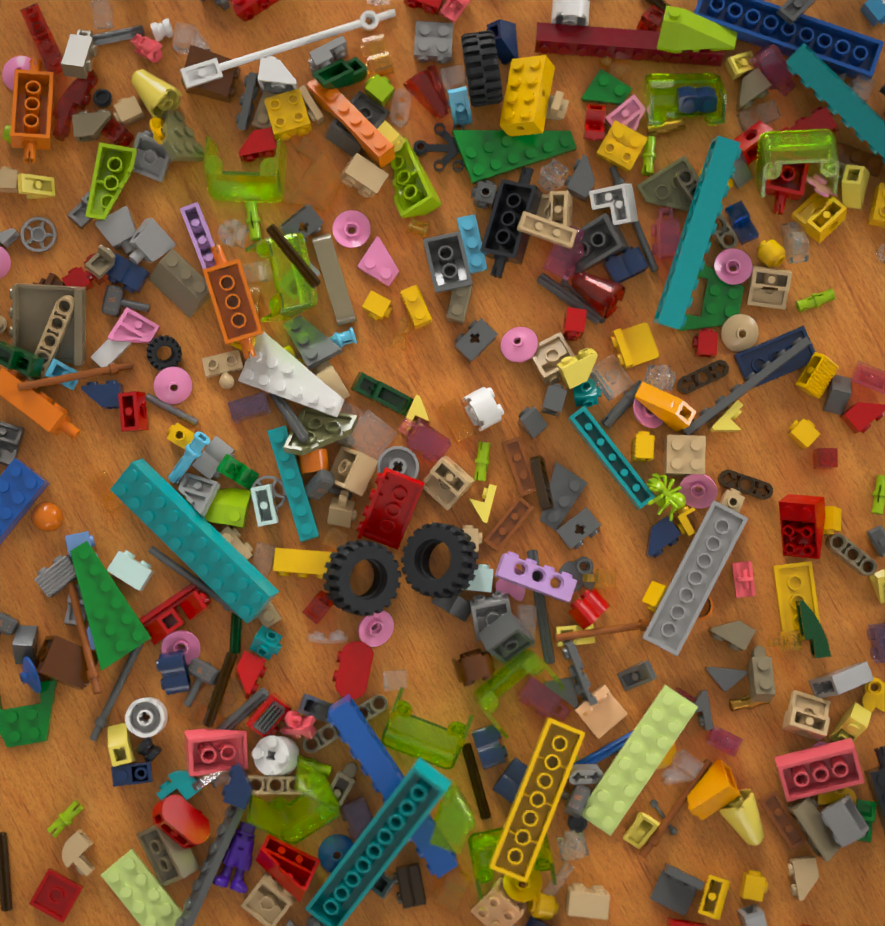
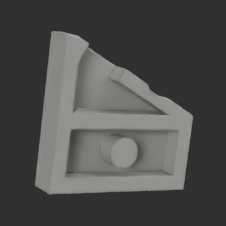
(199, 491)

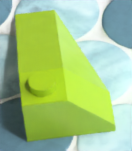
(692, 32)
(110, 175)
(413, 188)
(229, 507)

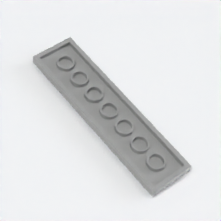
(695, 578)

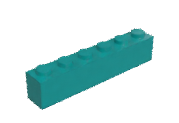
(611, 458)
(294, 486)

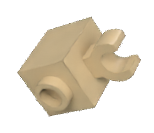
(342, 510)

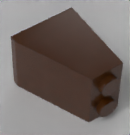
(219, 89)
(63, 662)

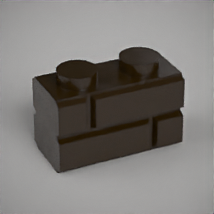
(410, 885)

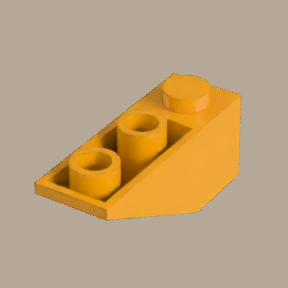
(668, 408)

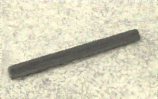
(542, 615)

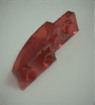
(43, 38)
(74, 97)

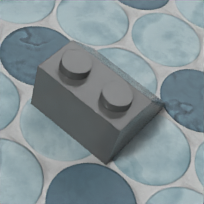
(506, 638)

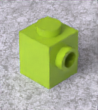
(379, 89)

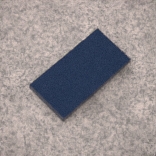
(754, 357)

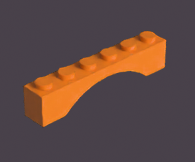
(369, 138)

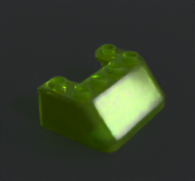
(662, 92)

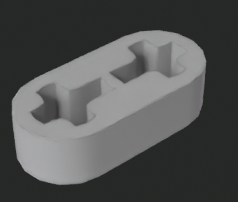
(581, 774)

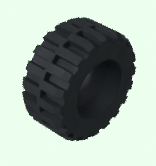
(482, 68)
(417, 560)
(384, 581)

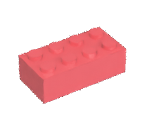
(819, 769)

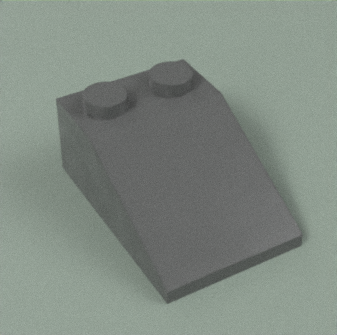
(342, 137)
(600, 241)
(447, 262)

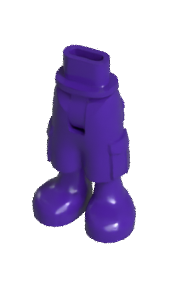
(238, 855)

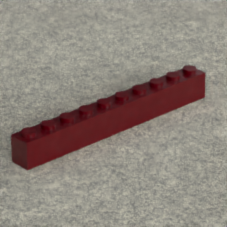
(616, 44)

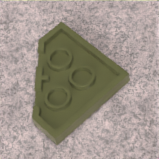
(180, 139)
(662, 188)
(321, 429)

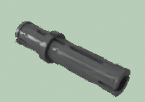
(621, 407)

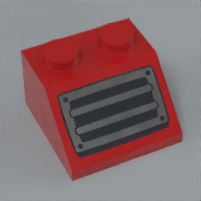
(269, 716)

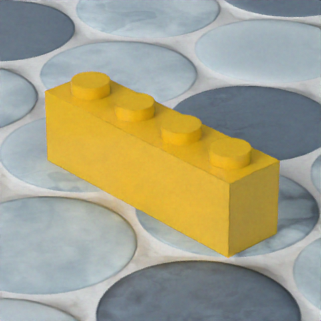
(301, 562)

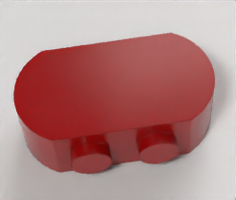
(353, 669)
(181, 821)

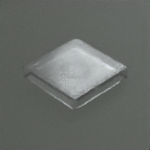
(611, 377)
(371, 435)

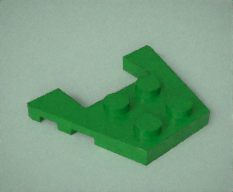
(719, 302)
(30, 722)

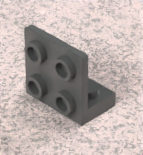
(675, 889)

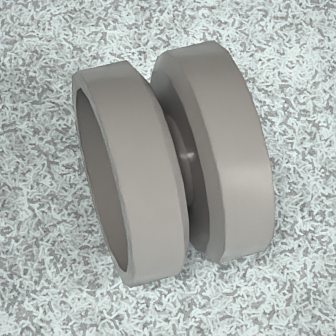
(399, 456)

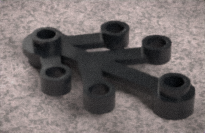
(451, 148)

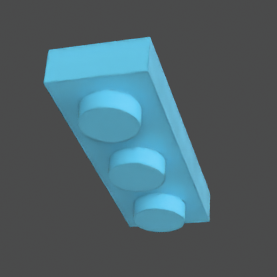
(472, 243)

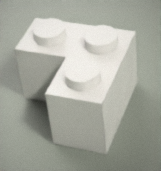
(620, 201)

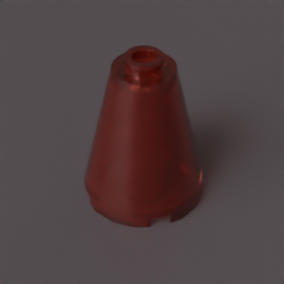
(429, 91)
(598, 292)

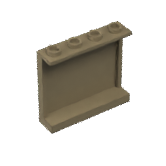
(31, 311)

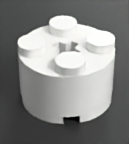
(570, 12)
(483, 408)
(154, 725)
(275, 755)

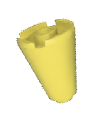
(155, 93)
(744, 817)

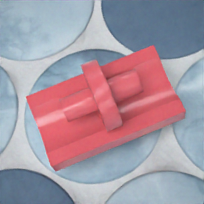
(453, 9)
(147, 48)
(743, 579)
(299, 725)

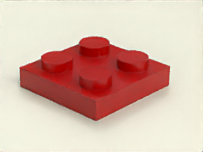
(56, 895)

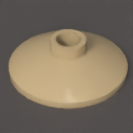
(731, 329)

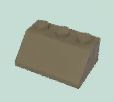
(180, 283)
(813, 827)
(166, 856)

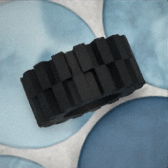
(156, 344)

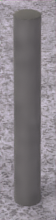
(171, 409)

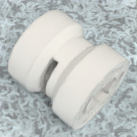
(162, 30)

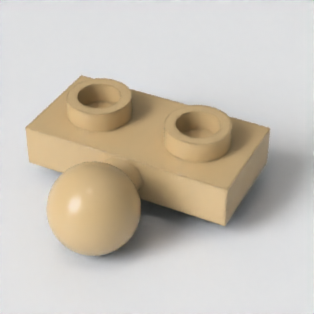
(223, 365)

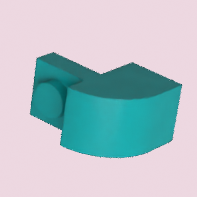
(180, 781)

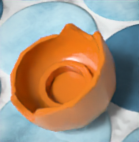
(47, 516)

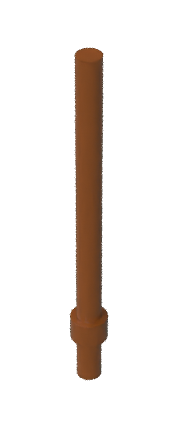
(111, 369)
(641, 625)
(92, 673)
(653, 840)

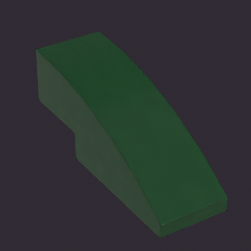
(341, 73)
(20, 360)
(381, 393)
(812, 630)

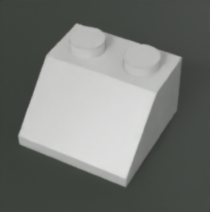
(274, 76)

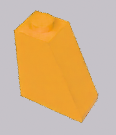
(713, 791)

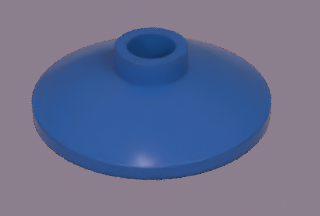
(29, 675)
(329, 846)

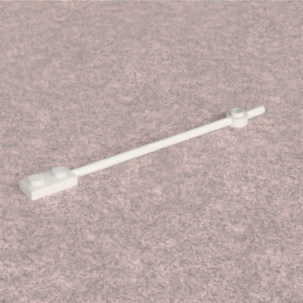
(212, 70)

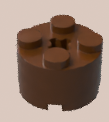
(474, 666)

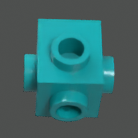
(587, 394)
(266, 643)

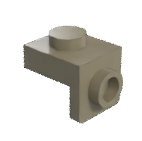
(101, 262)

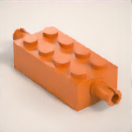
(32, 110)
(233, 301)
(36, 405)

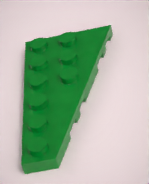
(496, 153)
(109, 615)

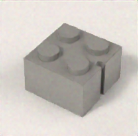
(844, 821)

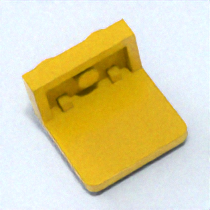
(288, 115)
(634, 345)

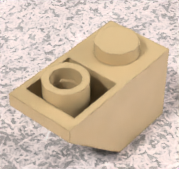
(803, 874)

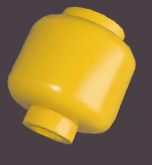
(771, 253)
(543, 906)

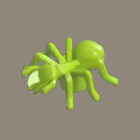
(666, 495)

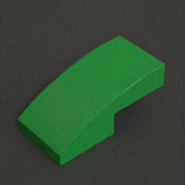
(237, 471)
(868, 812)

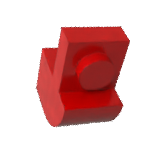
(594, 122)

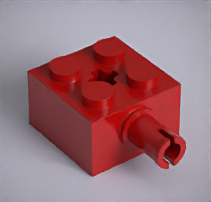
(787, 188)

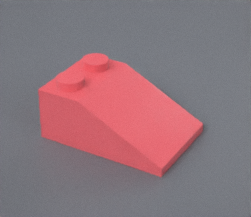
(214, 750)

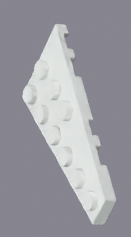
(284, 376)

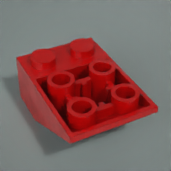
(802, 525)

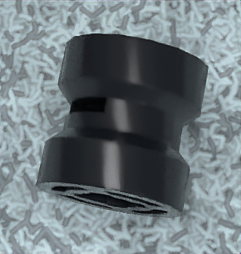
(145, 746)

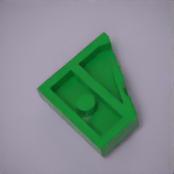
(606, 89)

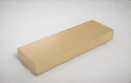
(547, 230)

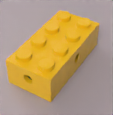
(527, 96)

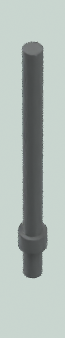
(636, 225)
(188, 576)
(102, 721)

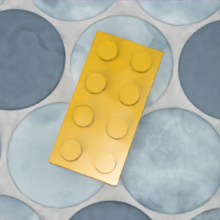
(793, 584)

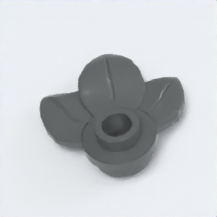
(574, 569)

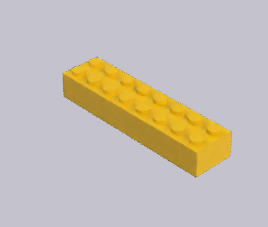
(536, 800)

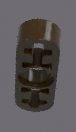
(712, 366)
(541, 482)
(760, 484)

